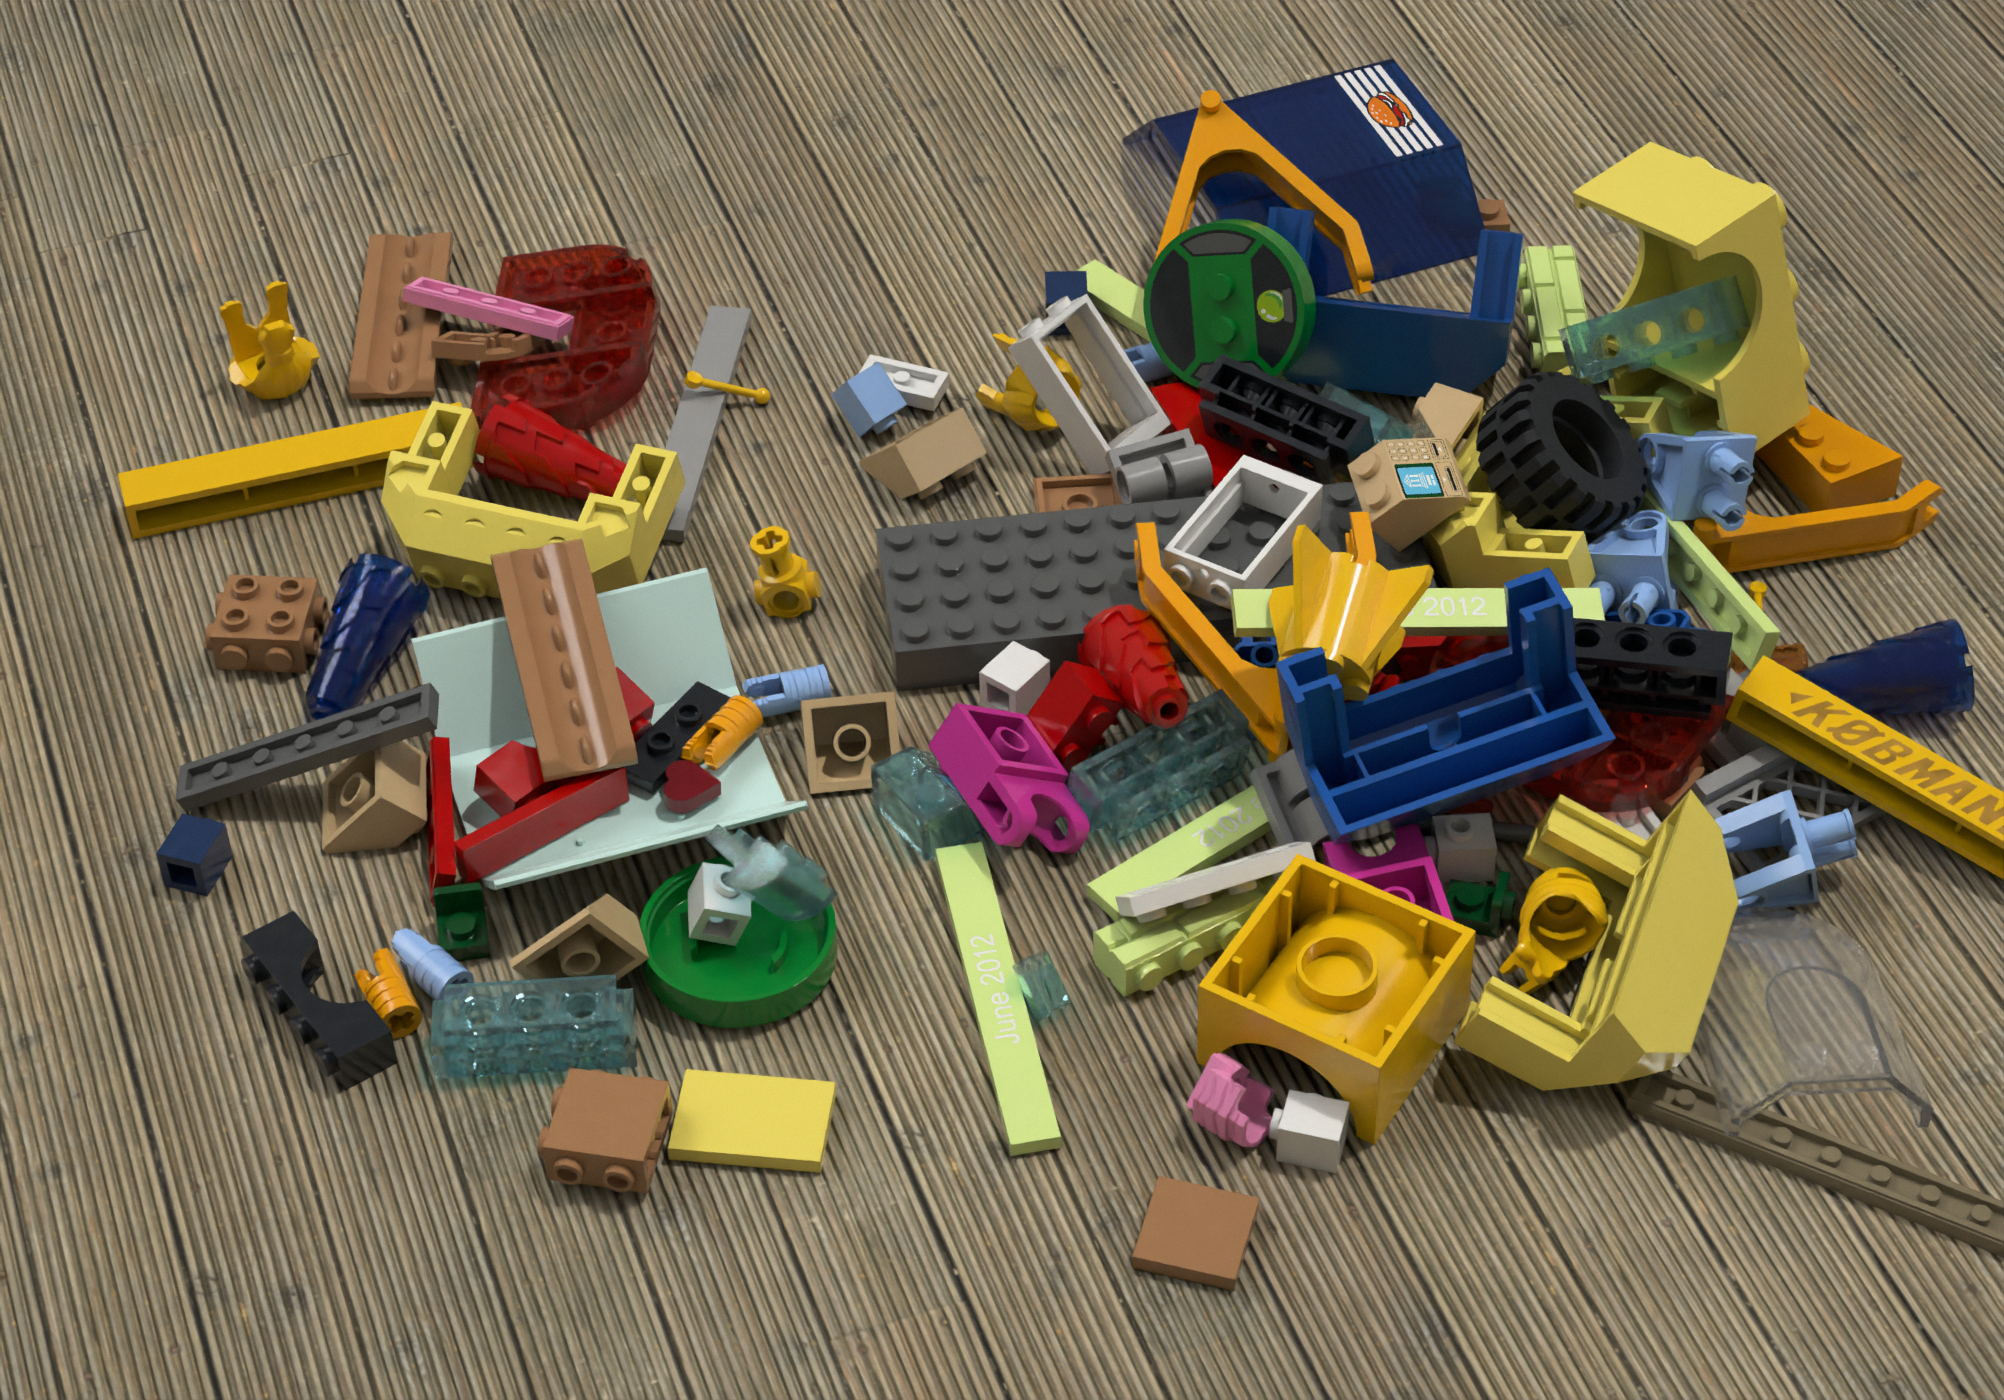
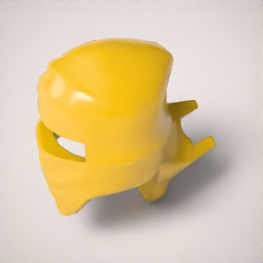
(1558, 924)

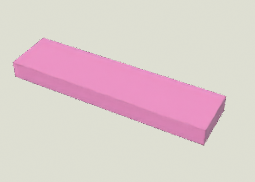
(488, 308)

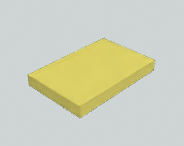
(752, 1120)

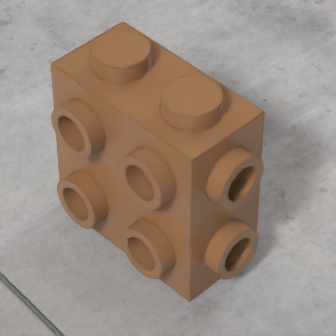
(266, 623)
(606, 1130)

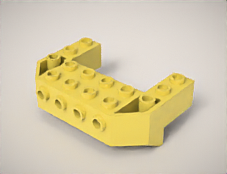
(453, 536)
(1488, 547)

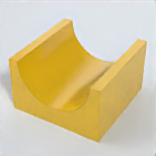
(1343, 984)

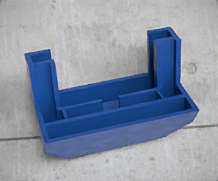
(1403, 345)
(1449, 732)

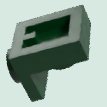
(1481, 905)
(462, 921)

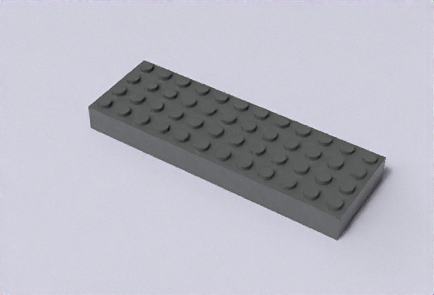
(1039, 578)

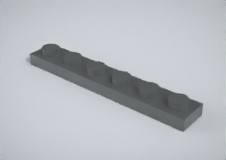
(308, 747)

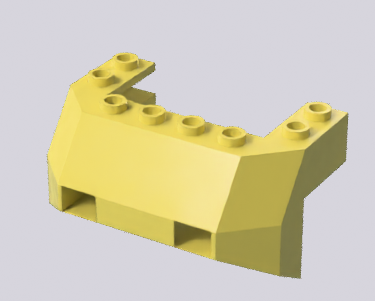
(1647, 974)

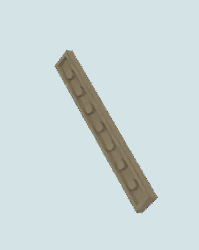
(1827, 1161)

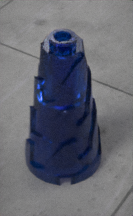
(367, 624)
(1902, 673)

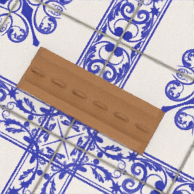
(393, 336)
(564, 660)

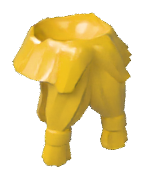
(268, 357)
(1021, 396)

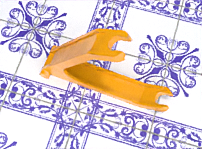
(1227, 144)
(1820, 534)
(1250, 687)

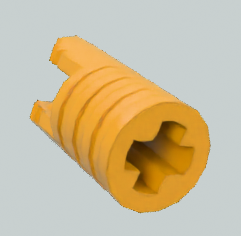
(724, 733)
(390, 994)

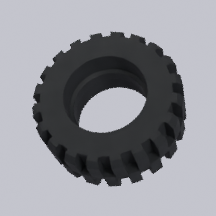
(1561, 457)

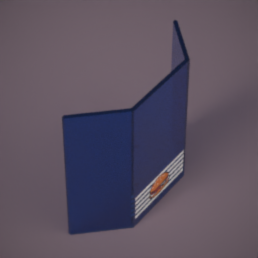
(1372, 150)

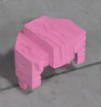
(1231, 1102)

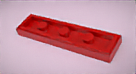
(440, 815)
(540, 822)

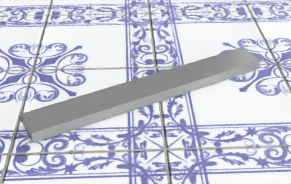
(703, 408)

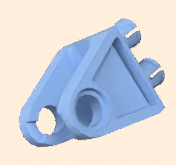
(1700, 474)
(1633, 567)
(1809, 845)

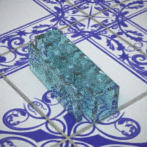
(1717, 301)
(1159, 762)
(533, 1027)

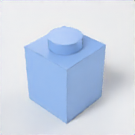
(869, 401)

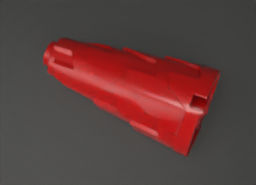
(539, 453)
(1137, 662)

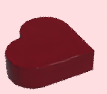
(688, 787)

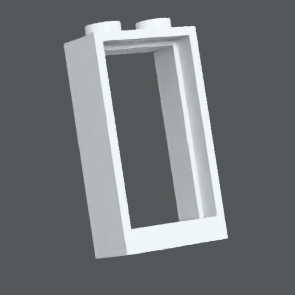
(1110, 364)
(1252, 483)

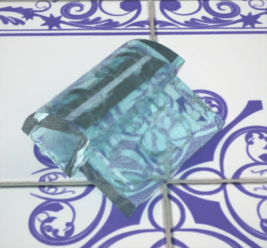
(773, 875)

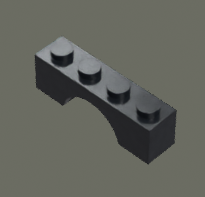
(344, 1037)

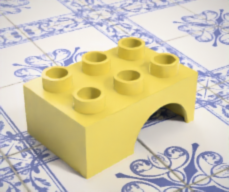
(1693, 231)

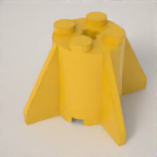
(1344, 610)

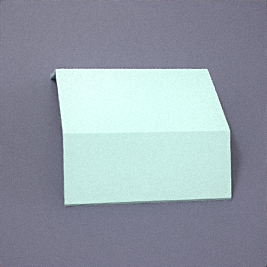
(665, 641)

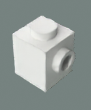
(1014, 679)
(1462, 847)
(716, 909)
(1310, 1130)

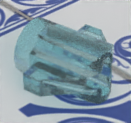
(1041, 984)

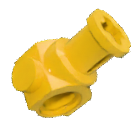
(785, 578)

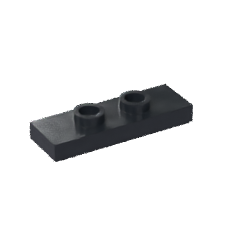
(668, 736)

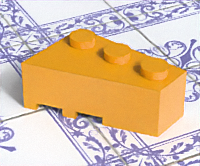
(1832, 463)

